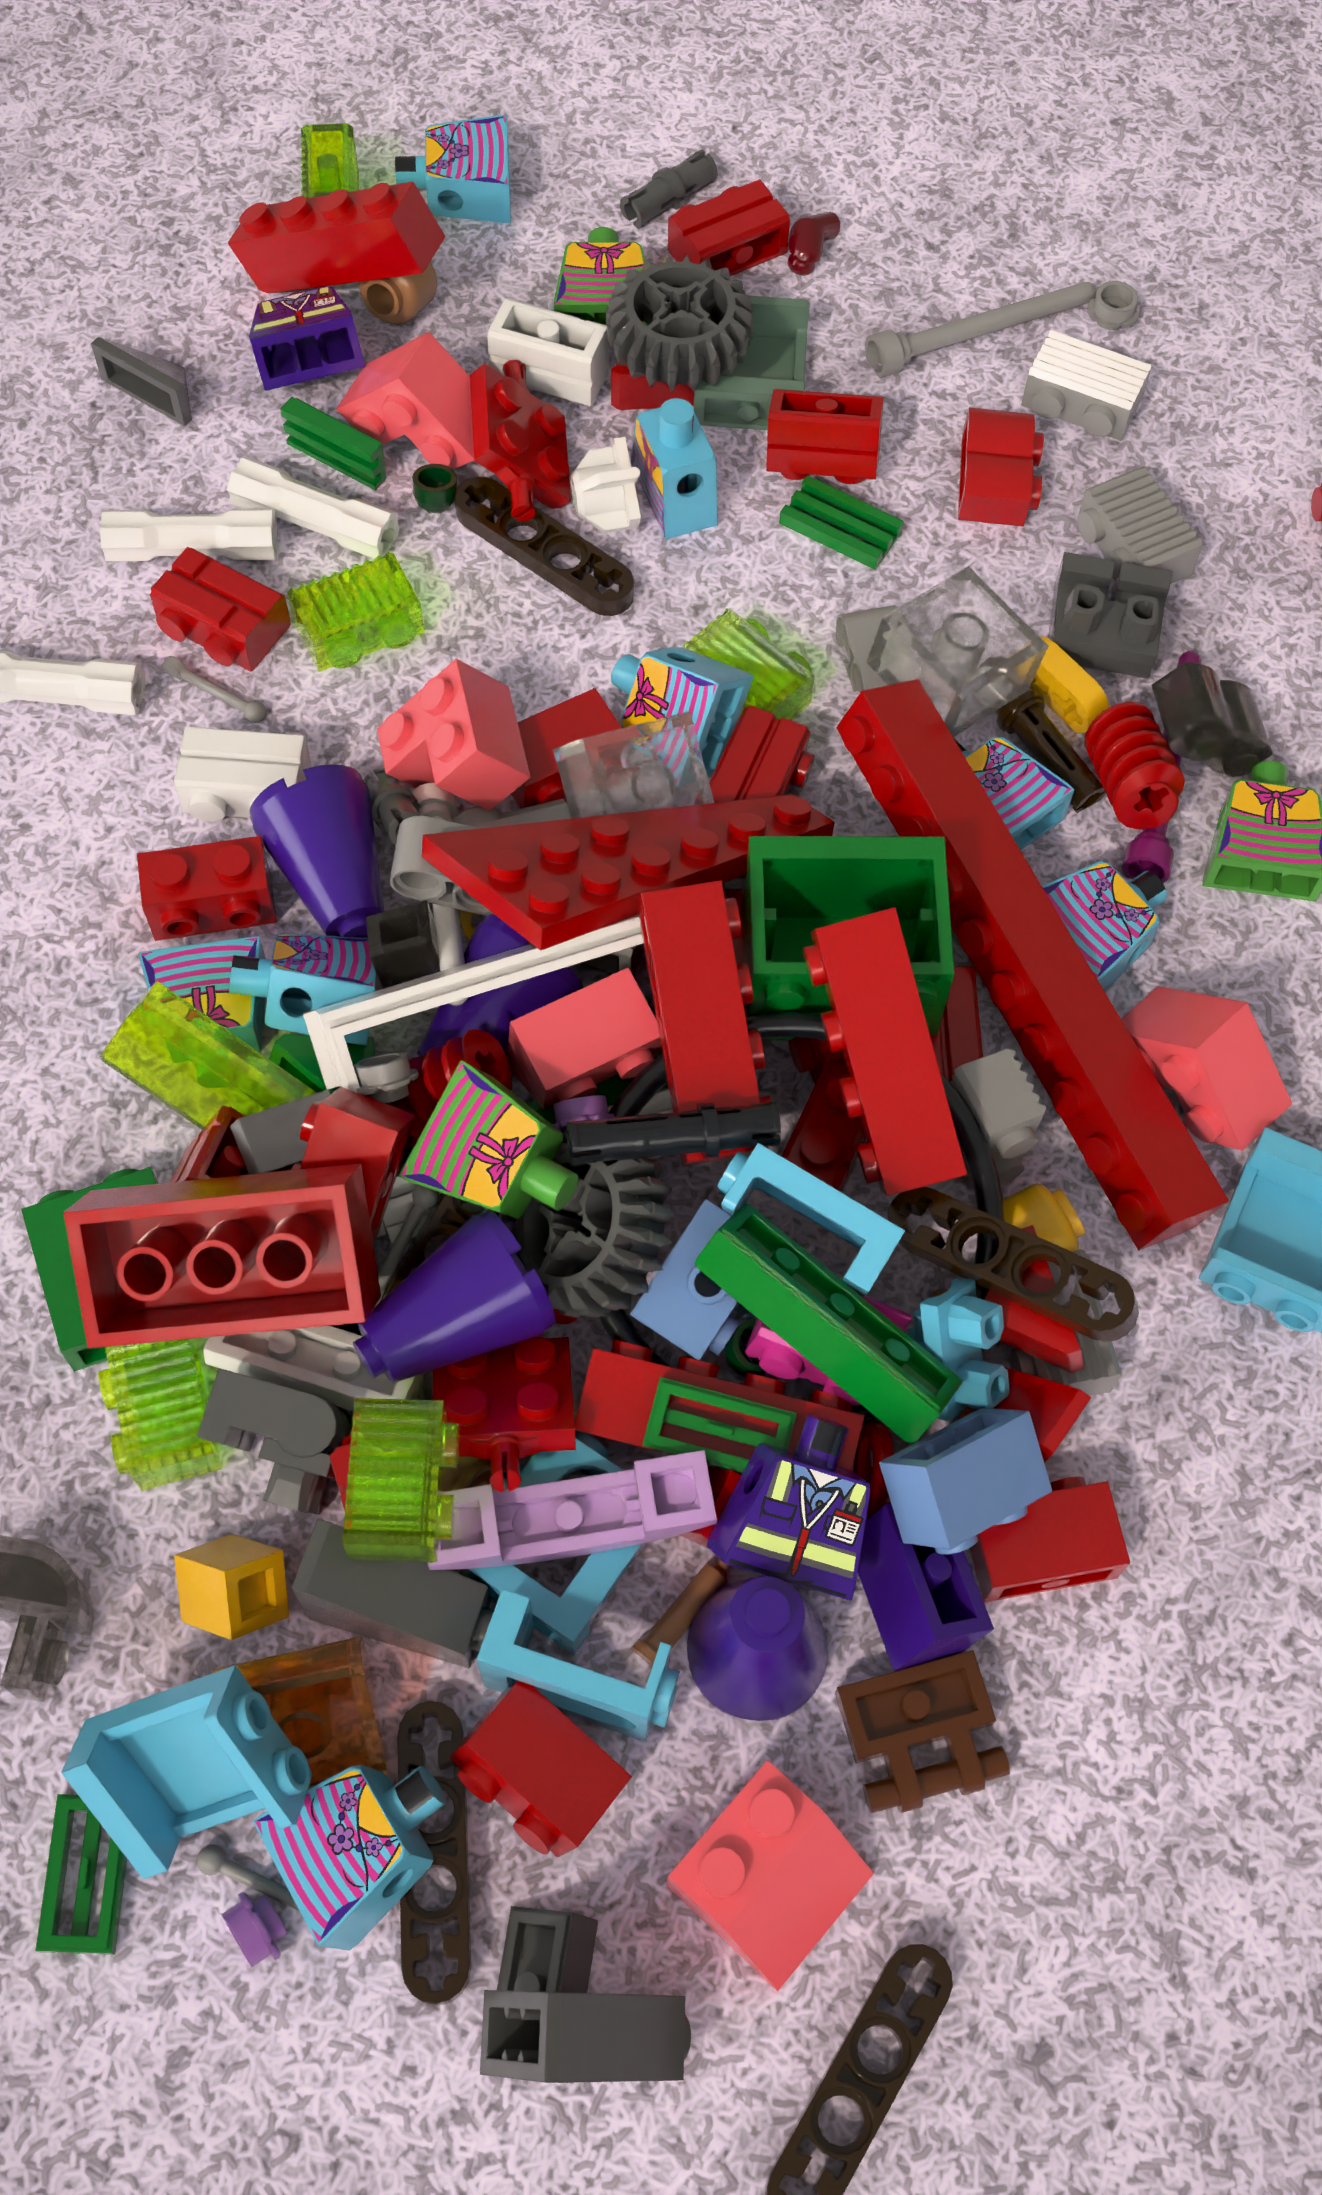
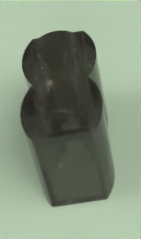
(1211, 719)

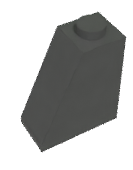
(392, 1599)
(583, 2036)

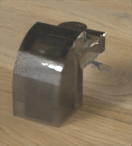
(403, 943)
(45, 1601)

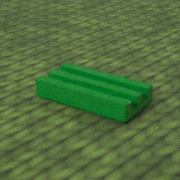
(334, 443)
(845, 516)
(661, 1414)
(79, 1942)

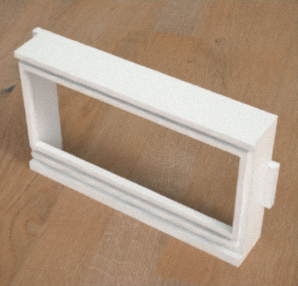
(332, 1022)

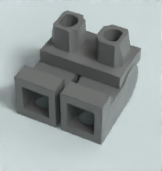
(1105, 633)
(301, 1423)

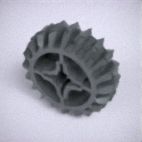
(680, 338)
(601, 1240)

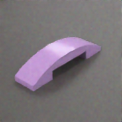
(579, 1514)

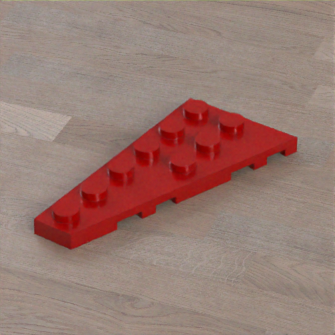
(590, 871)

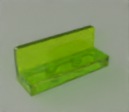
(194, 1061)

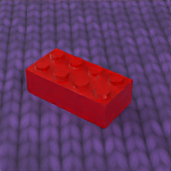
(223, 1256)

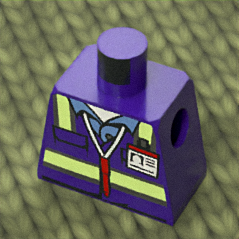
(304, 338)
(797, 1513)

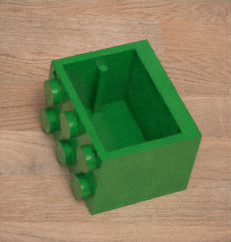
(825, 880)

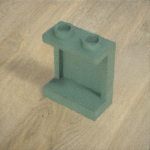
(772, 362)

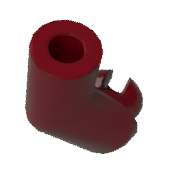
(807, 240)

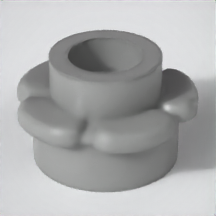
(1114, 305)
(385, 1076)

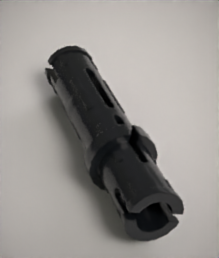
(691, 1131)

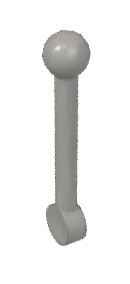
(253, 711)
(423, 1199)
(213, 1860)

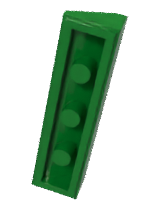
(828, 1323)

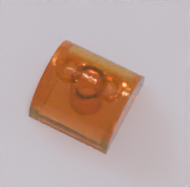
(323, 1704)

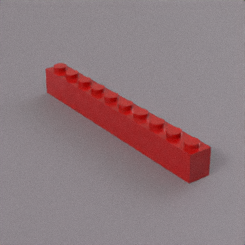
(1034, 969)

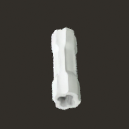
(350, 522)
(146, 535)
(95, 684)

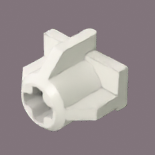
(606, 489)

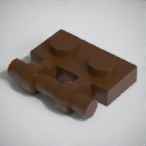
(915, 1709)

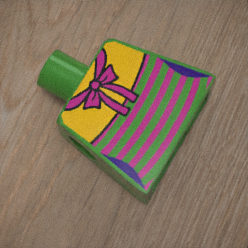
(591, 273)
(1268, 837)
(489, 1148)

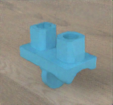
(954, 1332)

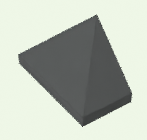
(145, 378)

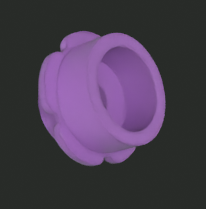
(580, 1109)
(255, 1928)

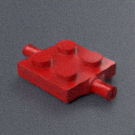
(519, 439)
(510, 1404)

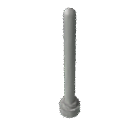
(896, 349)

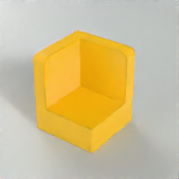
(231, 1586)

